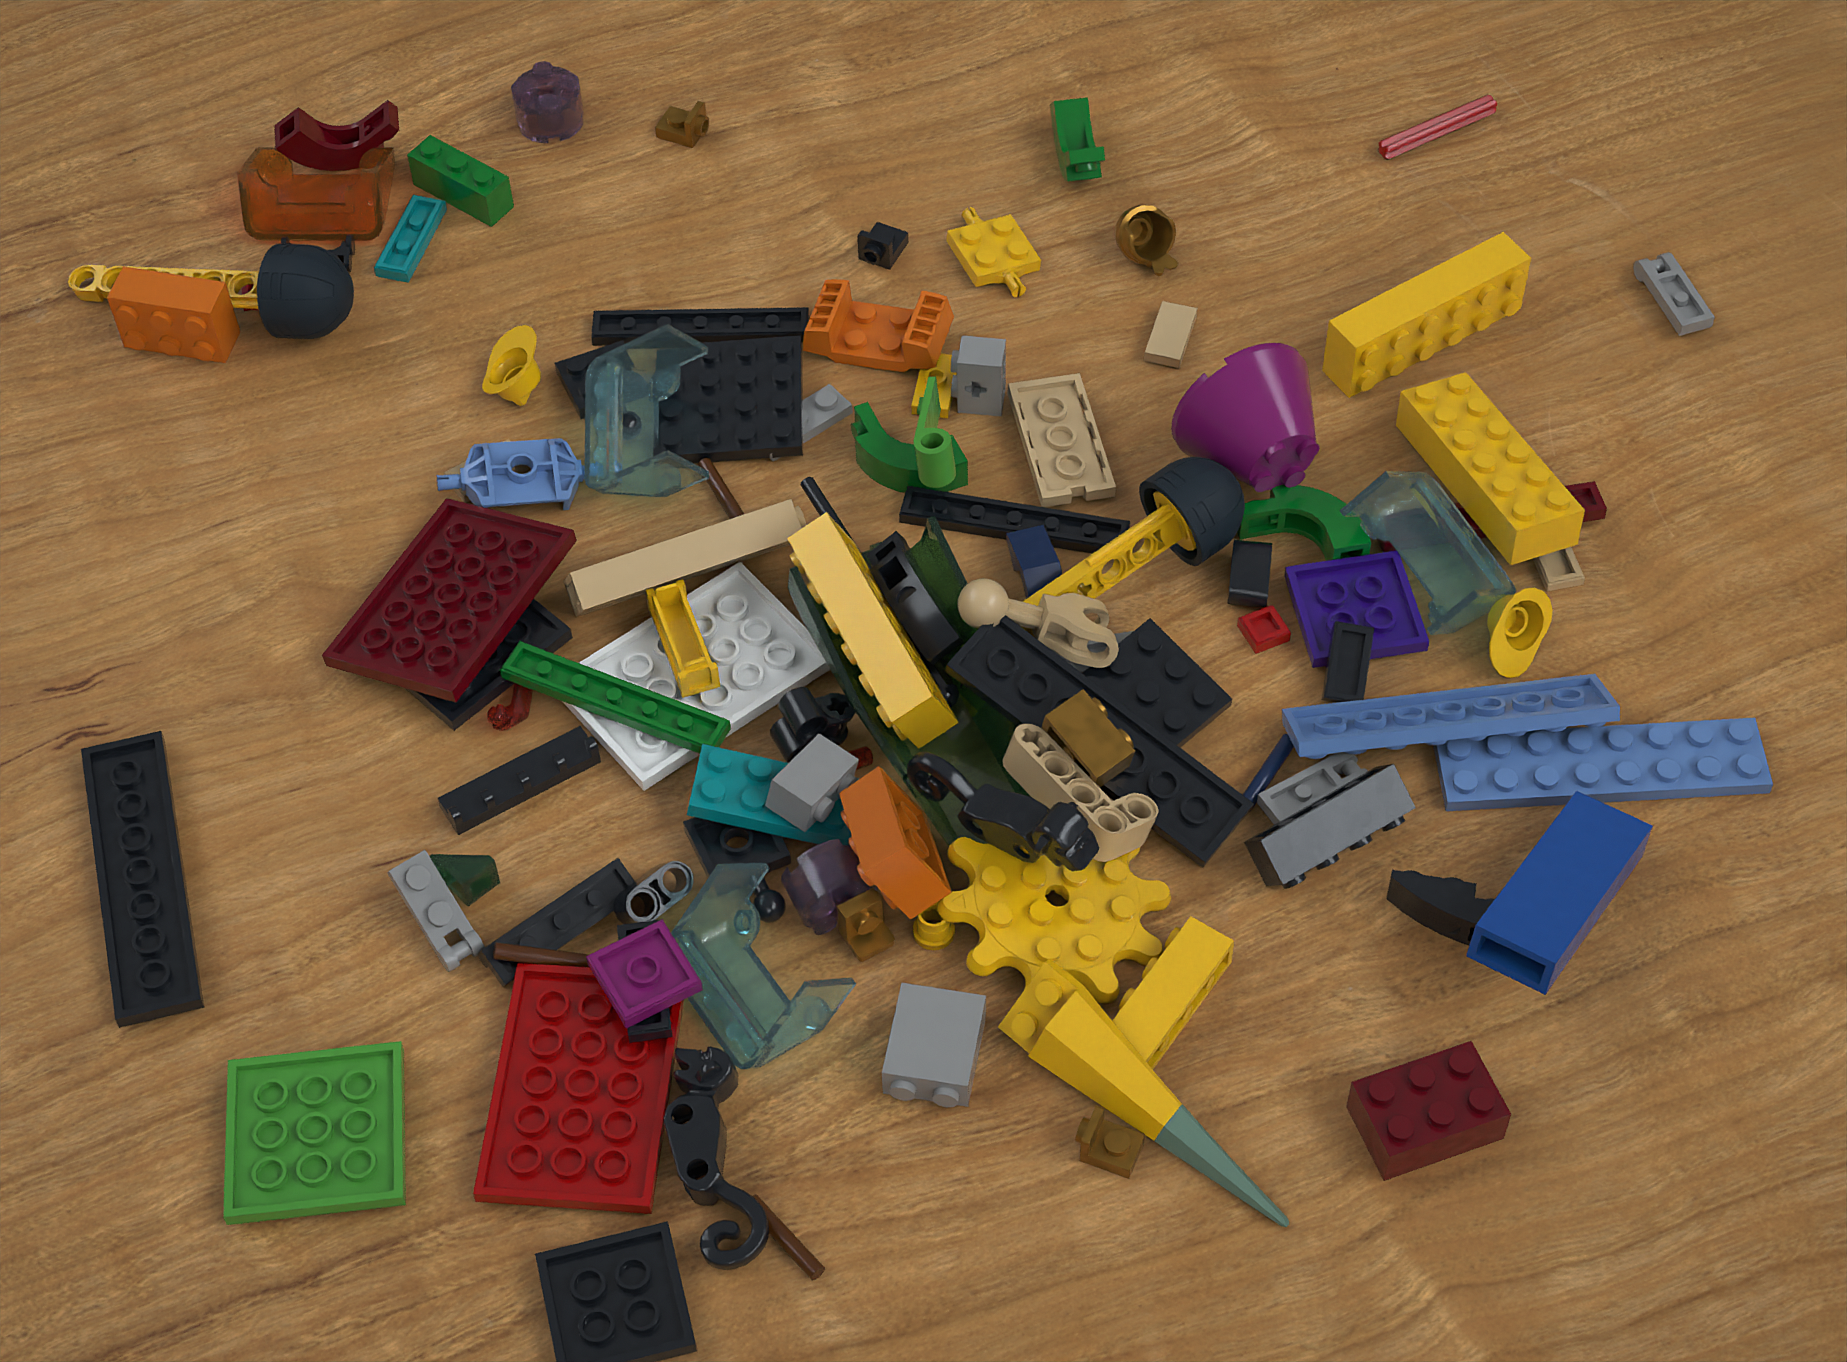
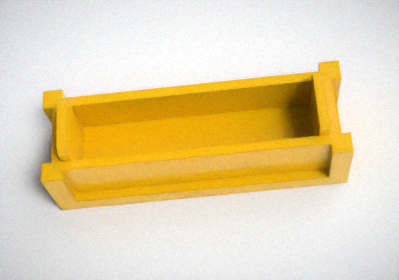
(682, 639)

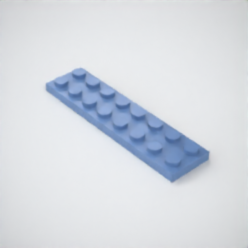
(1449, 715)
(1604, 764)

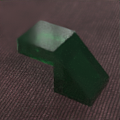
(467, 874)

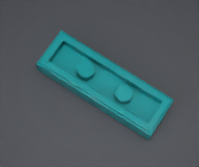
(410, 238)

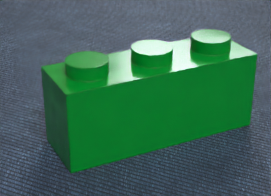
(460, 180)

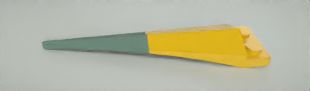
(1082, 1046)

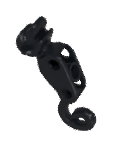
(1008, 817)
(701, 1151)

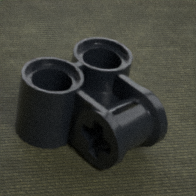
(807, 718)

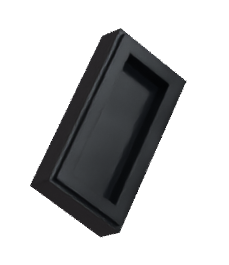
(1347, 662)

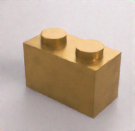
(1090, 737)

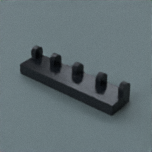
(519, 780)
(562, 918)

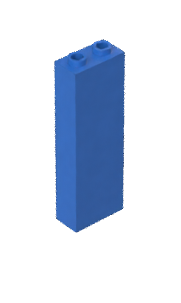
(1559, 892)

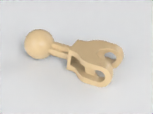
(1055, 622)

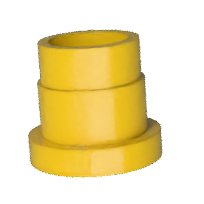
(932, 935)

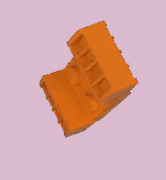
(877, 333)

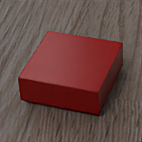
(1264, 629)

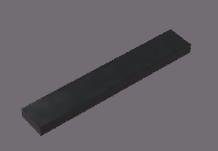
(700, 324)
(997, 517)

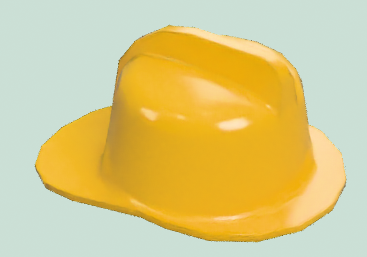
(512, 366)
(1517, 629)

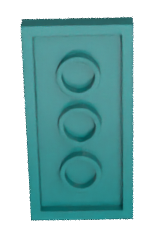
(734, 791)

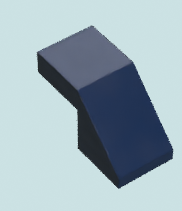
(1033, 557)

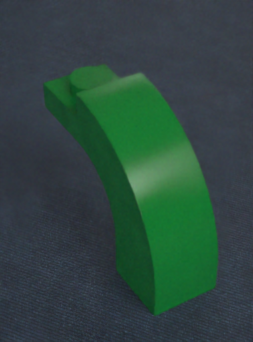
(1074, 140)
(893, 461)
(1309, 514)

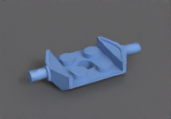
(493, 483)

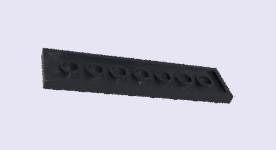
(1030, 680)
(141, 880)

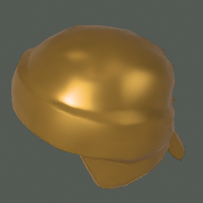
(1147, 237)

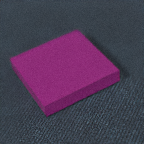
(644, 973)

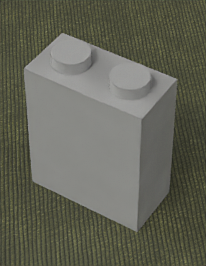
(934, 1045)

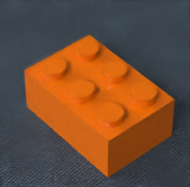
(174, 314)
(893, 843)

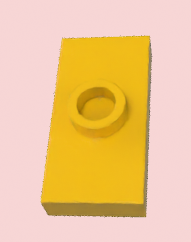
(944, 382)

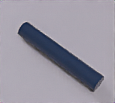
(1269, 769)

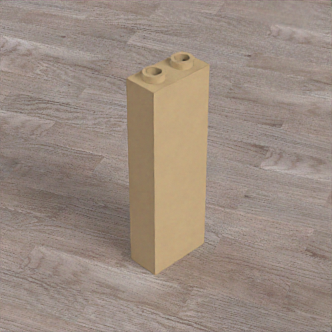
(683, 557)

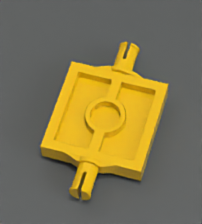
(993, 251)

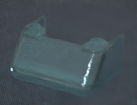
(634, 382)
(1435, 544)
(739, 995)

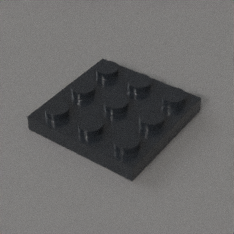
(1161, 684)
(617, 1298)

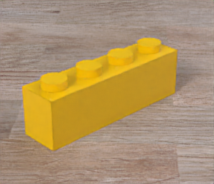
(1173, 988)

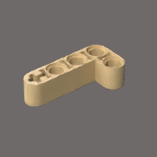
(1054, 777)

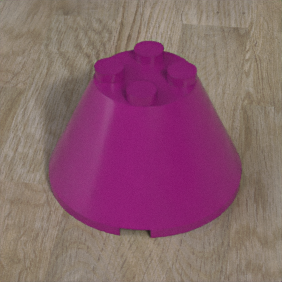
(1252, 417)

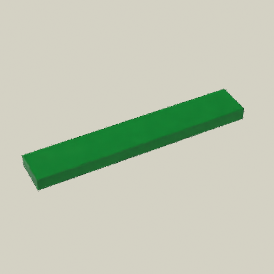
(614, 698)

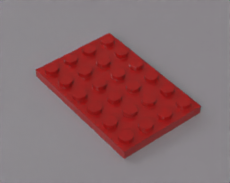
(574, 1100)

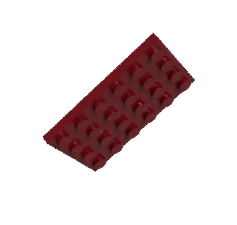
(450, 599)

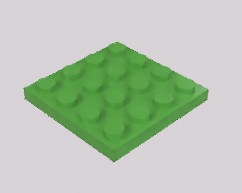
(315, 1133)

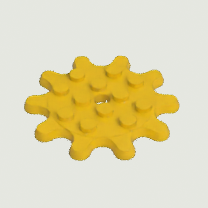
(1025, 930)

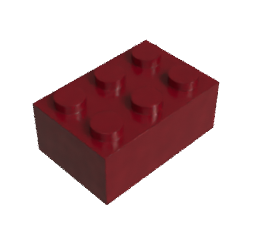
(1428, 1110)

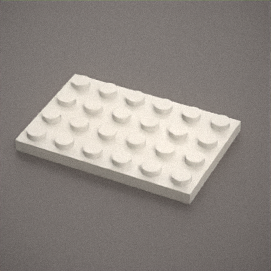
(758, 657)

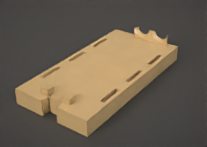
(1059, 440)

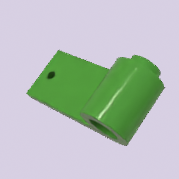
(931, 444)

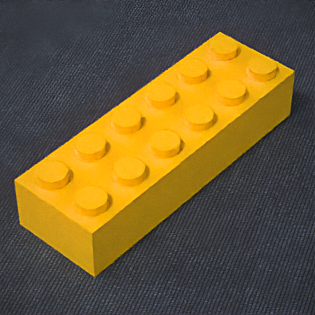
(1425, 314)
(1489, 468)
(871, 632)

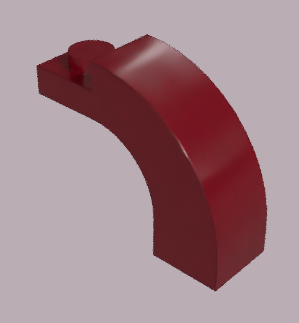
(332, 146)

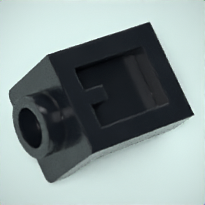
(881, 245)

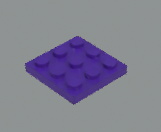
(1361, 592)

